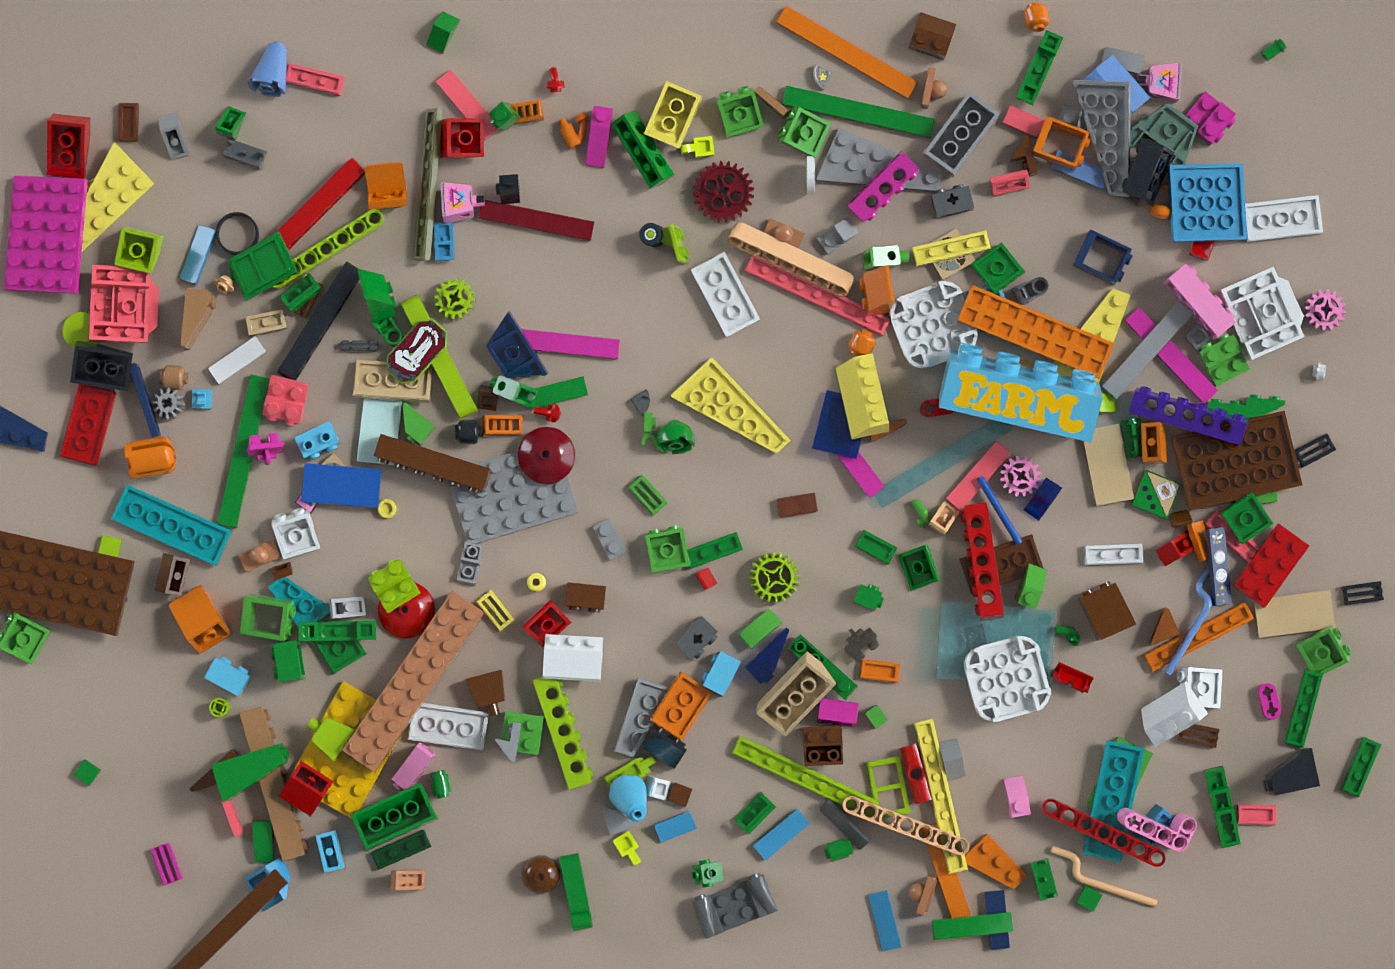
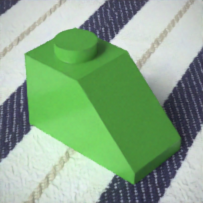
(416, 425)
(1031, 586)

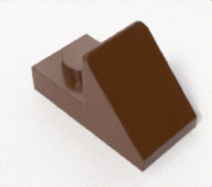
(1025, 152)

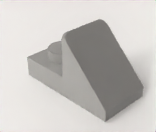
(1073, 118)
(838, 235)
(347, 607)
(510, 747)

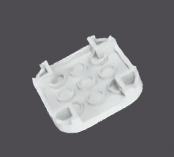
(929, 325)
(1007, 678)

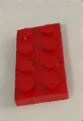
(1271, 565)

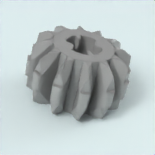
(168, 410)

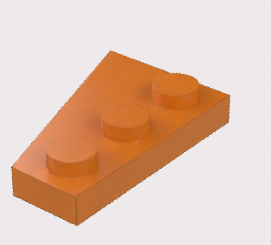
(994, 862)

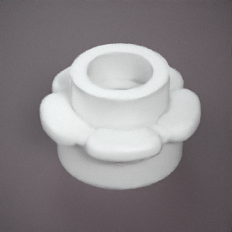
(1319, 371)

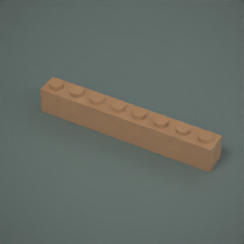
(282, 814)

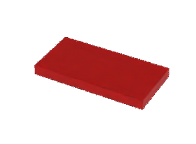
(88, 424)

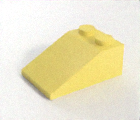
(673, 114)

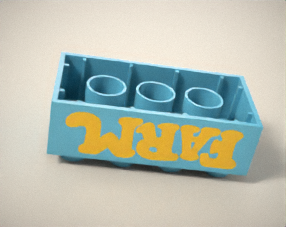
(1021, 394)

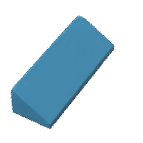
(198, 255)
(885, 920)

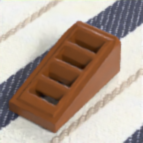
(893, 425)

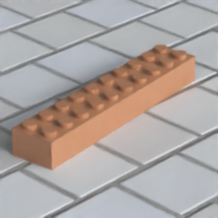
(413, 681)

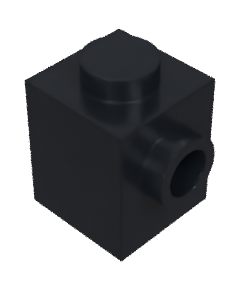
(508, 189)

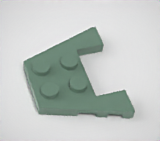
(1169, 129)

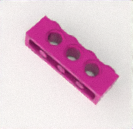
(899, 162)

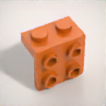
(386, 185)

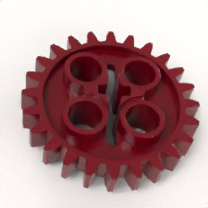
(739, 186)

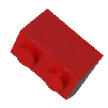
(462, 138)

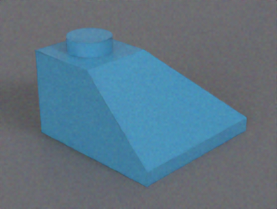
(256, 877)

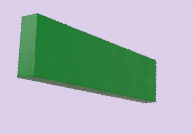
(1303, 708)

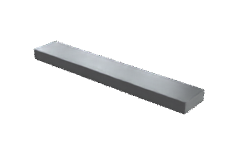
(1147, 350)

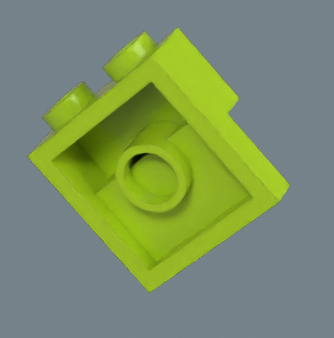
(393, 585)

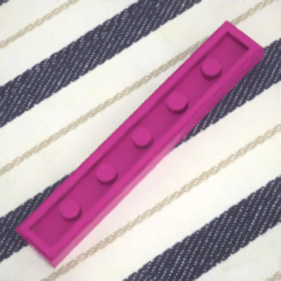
(573, 344)
(1174, 358)

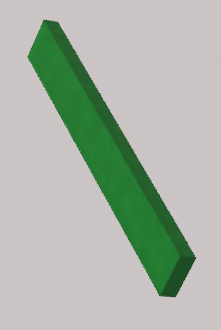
(858, 111)
(240, 463)

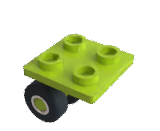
(673, 236)

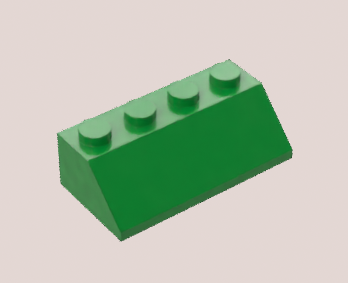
(394, 816)

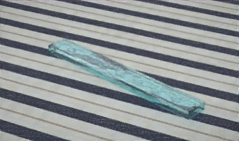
(941, 461)

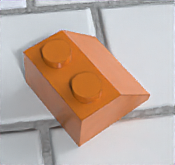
(877, 291)

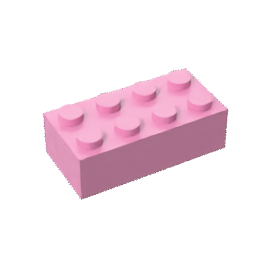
(1199, 300)

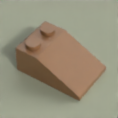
(197, 311)

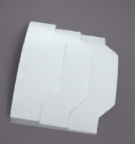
(1263, 312)

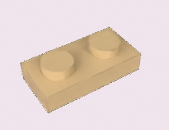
(266, 322)

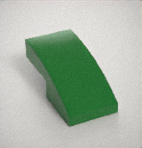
(263, 841)

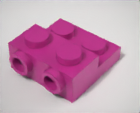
(1211, 118)

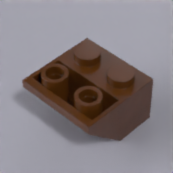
(823, 745)

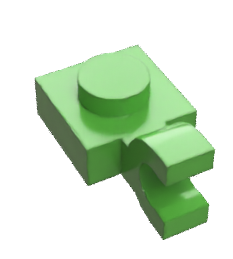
(649, 424)

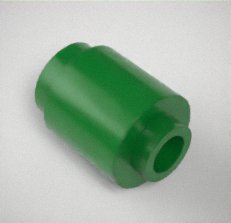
(440, 783)
(838, 850)

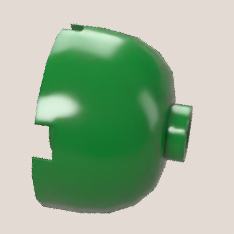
(675, 437)

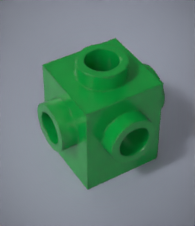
(707, 873)

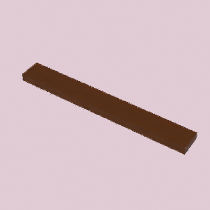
(233, 922)

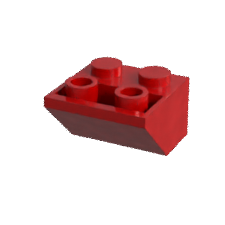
(305, 788)

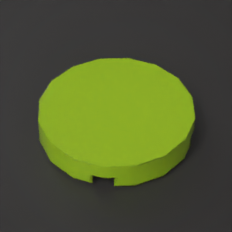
(77, 328)

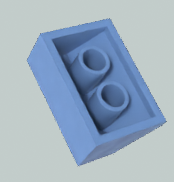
(1114, 71)

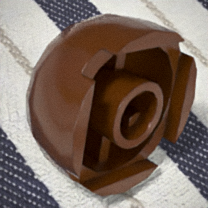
(540, 874)

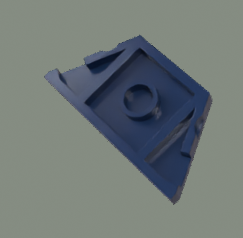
(513, 350)

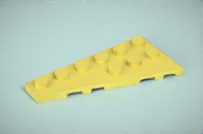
(1103, 322)
(724, 401)

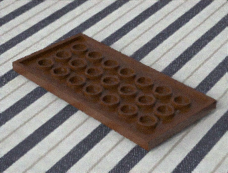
(63, 583)

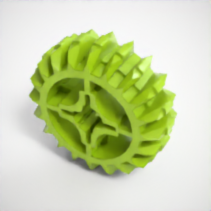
(765, 592)

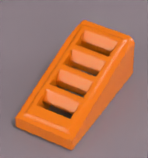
(538, 103)
(485, 425)

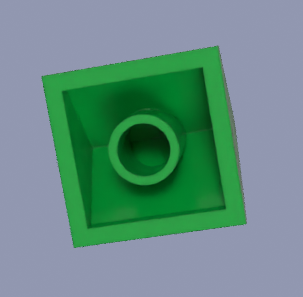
(919, 567)

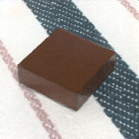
(282, 570)
(680, 794)

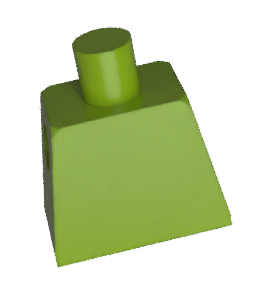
(330, 736)

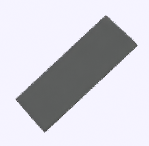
(844, 824)

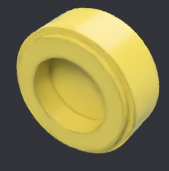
(387, 508)

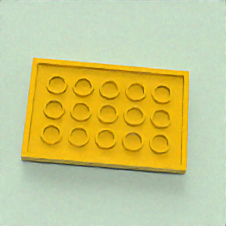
(350, 778)

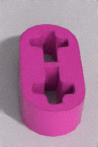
(1273, 699)

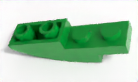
(1252, 406)
(844, 685)

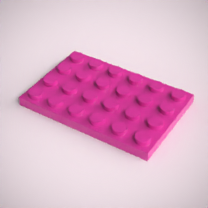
(45, 234)

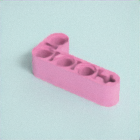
(1153, 828)

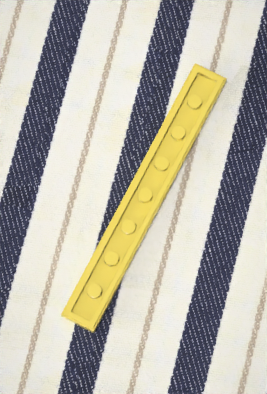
(939, 791)

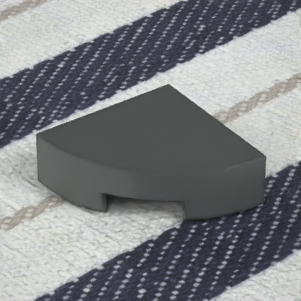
(642, 402)

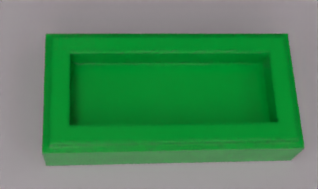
(876, 547)

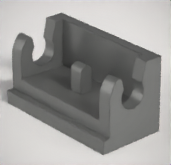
(245, 154)

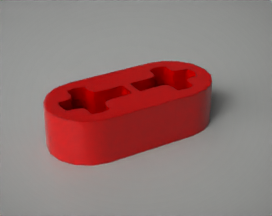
(935, 412)

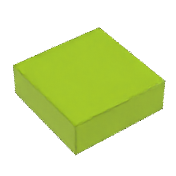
(110, 546)

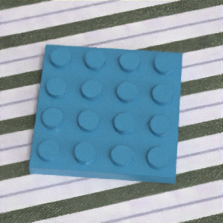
(1207, 202)

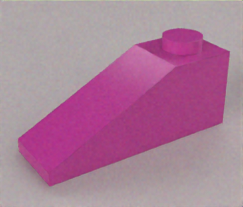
(599, 136)

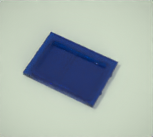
(833, 429)

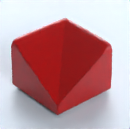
(1202, 249)

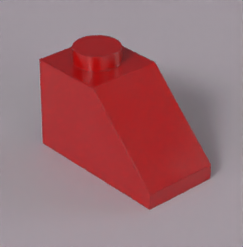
(1175, 549)

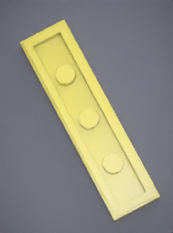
(951, 248)

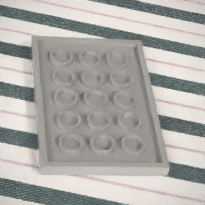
(510, 501)

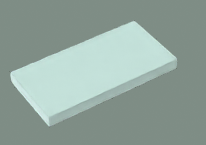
(377, 418)

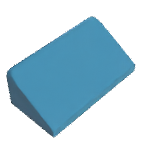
(1160, 815)
(675, 826)

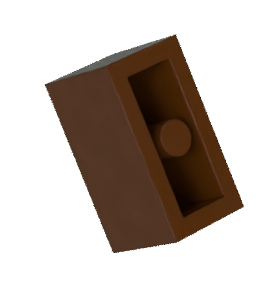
(172, 574)
(585, 596)

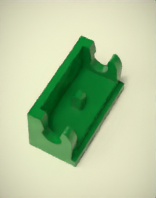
(301, 293)
(754, 812)
(1043, 879)

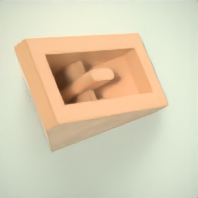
(943, 518)

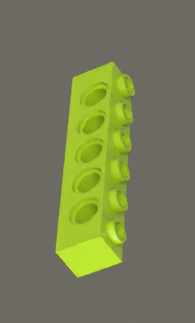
(573, 779)

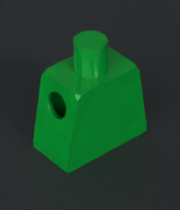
(513, 390)

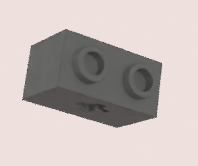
(944, 209)
(701, 627)

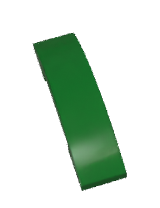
(1039, 67)
(337, 631)

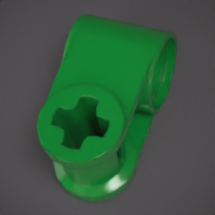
(386, 328)

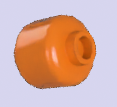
(1036, 17)
(862, 343)

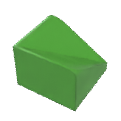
(876, 716)

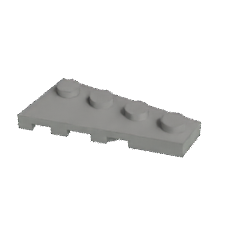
(636, 723)

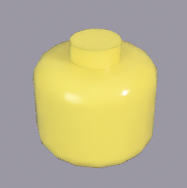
(536, 582)

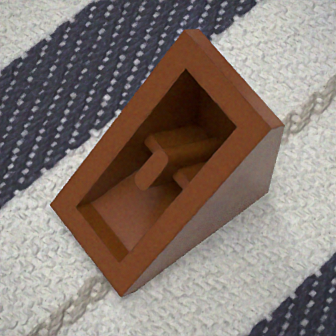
(1164, 628)

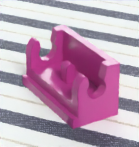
(838, 712)

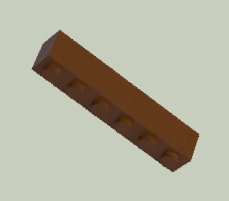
(433, 463)

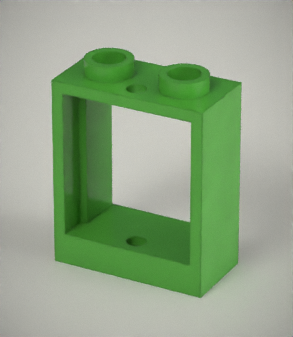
(249, 611)

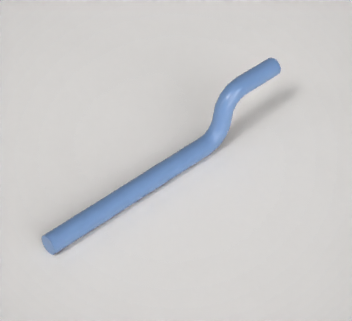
(1197, 623)

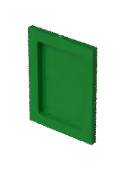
(262, 266)

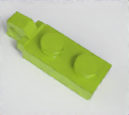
(636, 767)

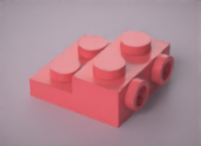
(285, 400)

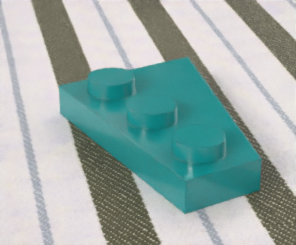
(307, 605)

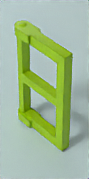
(874, 789)

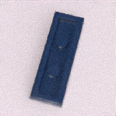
(996, 904)

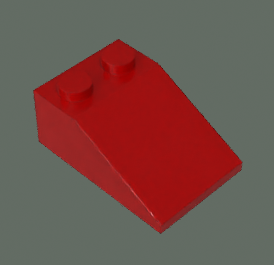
(67, 145)

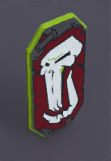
(417, 351)

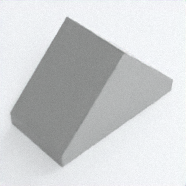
(952, 759)
(617, 822)

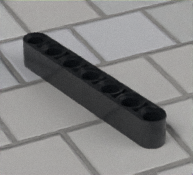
(320, 322)

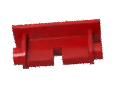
(1069, 675)

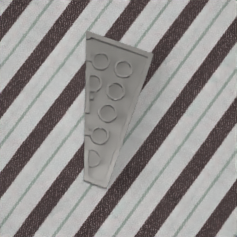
(1108, 121)

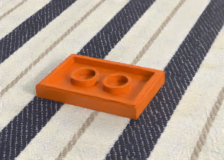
(680, 706)

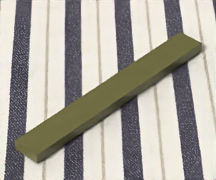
(428, 184)

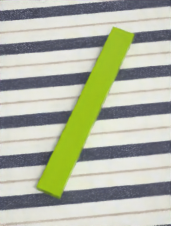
(800, 774)

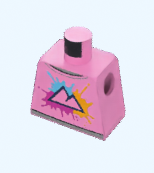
(1163, 81)
(459, 202)

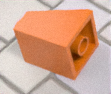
(199, 619)

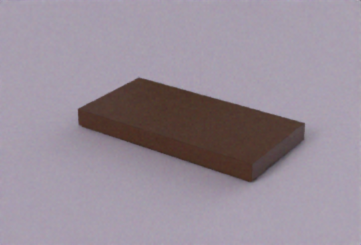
(1010, 561)

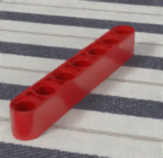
(321, 202)
(1113, 832)

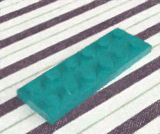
(171, 525)
(1114, 792)

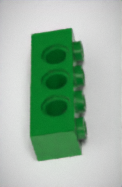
(642, 149)

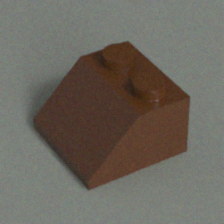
(932, 36)

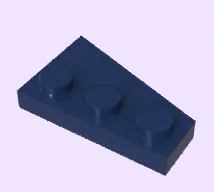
(20, 432)

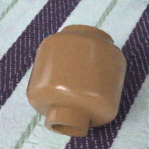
(173, 377)

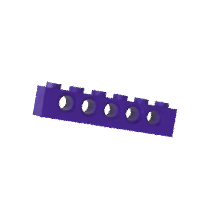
(1140, 407)

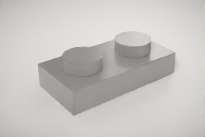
(610, 539)

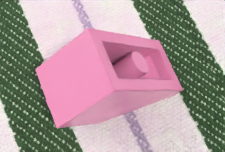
(1017, 797)

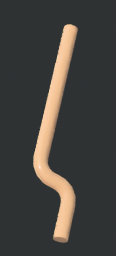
(1098, 884)

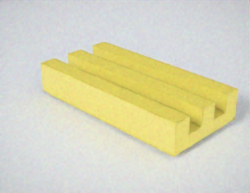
(505, 623)

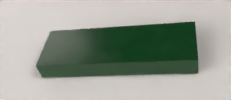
(401, 849)

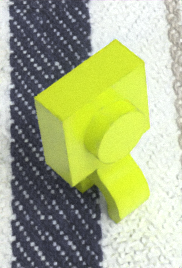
(702, 147)
(627, 845)

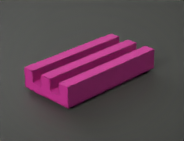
(159, 865)

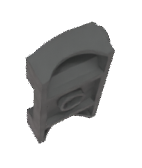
(734, 905)

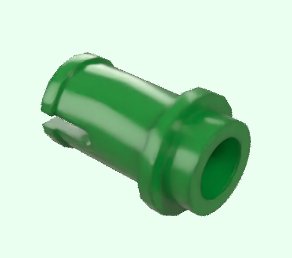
(1274, 49)

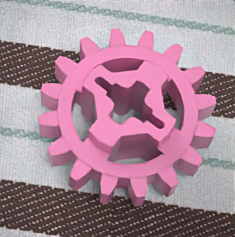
(1324, 318)
(1015, 483)

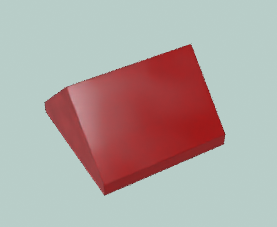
(546, 621)

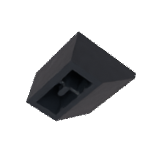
(665, 748)

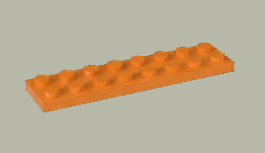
(1035, 331)

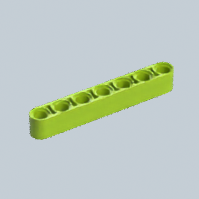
(336, 248)
(443, 363)

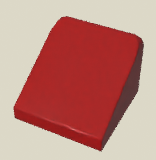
(706, 578)

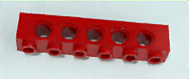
(980, 513)

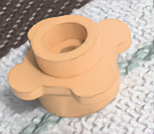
(224, 284)

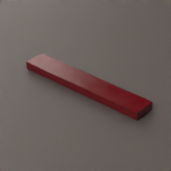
(537, 220)

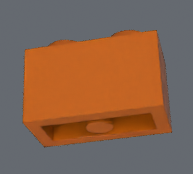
(1153, 443)

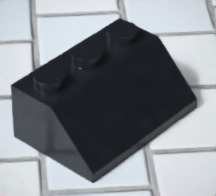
(1147, 171)

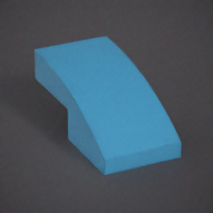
(444, 241)

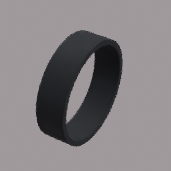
(228, 216)

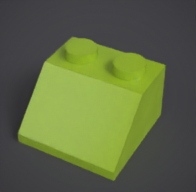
(138, 249)

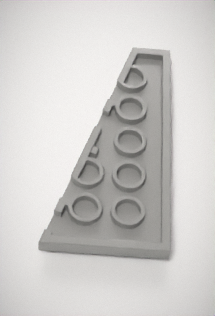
(860, 160)

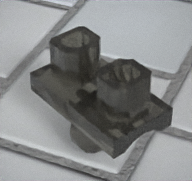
(859, 640)

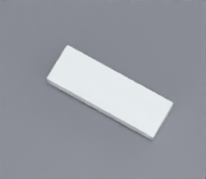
(237, 360)
(1113, 554)

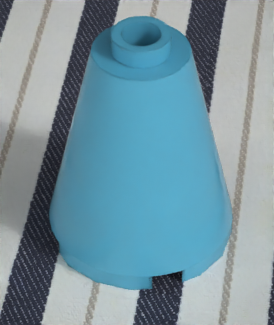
(629, 796)

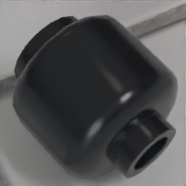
(468, 432)

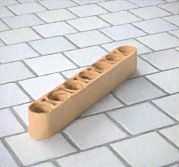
(791, 259)
(915, 826)

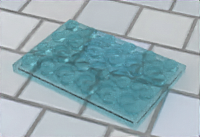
(963, 631)

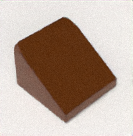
(487, 399)
(1180, 518)

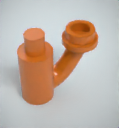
(571, 138)

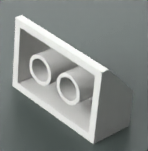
(573, 657)
(1172, 714)

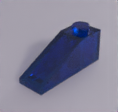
(766, 661)

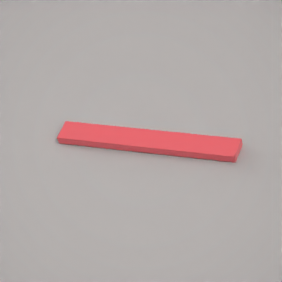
(823, 298)

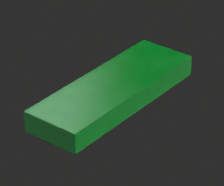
(560, 392)
(714, 550)
(1360, 767)

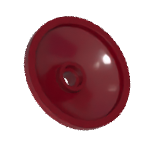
(549, 469)

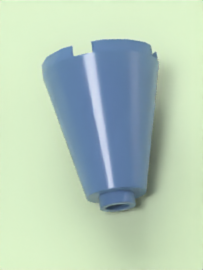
(271, 71)

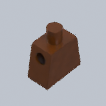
(488, 690)

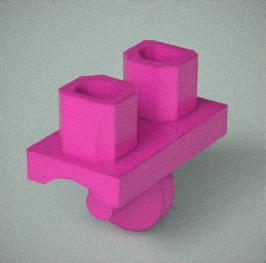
(267, 450)

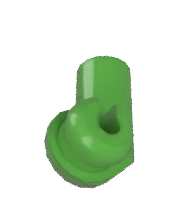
(922, 511)

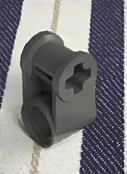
(1029, 291)

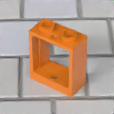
(1069, 129)

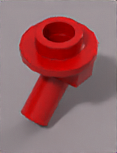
(554, 85)
(552, 412)

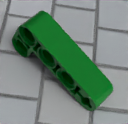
(576, 892)

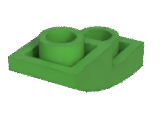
(760, 628)

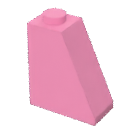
(413, 767)

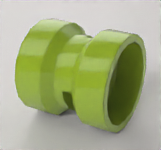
(222, 709)

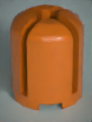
(150, 457)

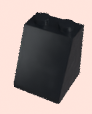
(1293, 774)

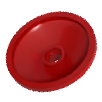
(413, 622)

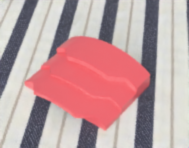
(122, 305)

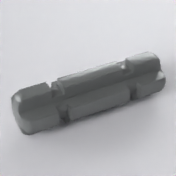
(359, 345)

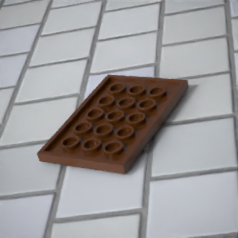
(1225, 472)

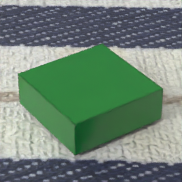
(87, 772)
(1089, 898)

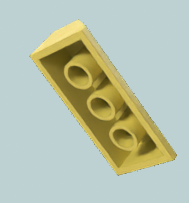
(862, 397)

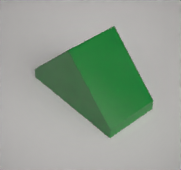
(442, 32)
(230, 123)

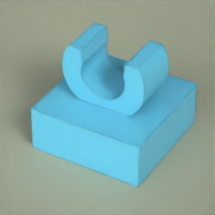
(201, 399)

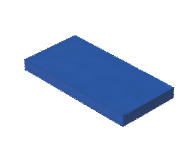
(341, 485)

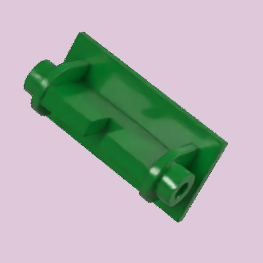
(1132, 437)

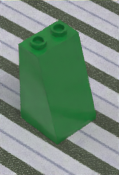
(244, 771)

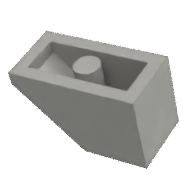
(173, 136)

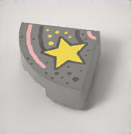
(821, 76)

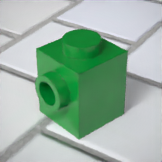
(503, 116)
(869, 597)

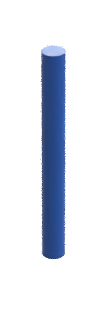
(999, 510)

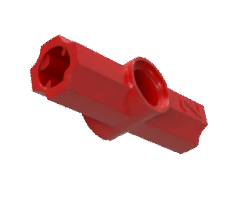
(918, 786)

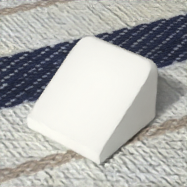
(657, 787)

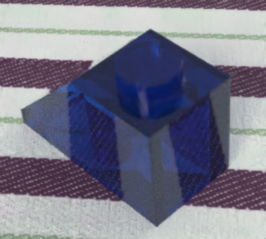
(1042, 498)

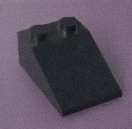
(101, 366)

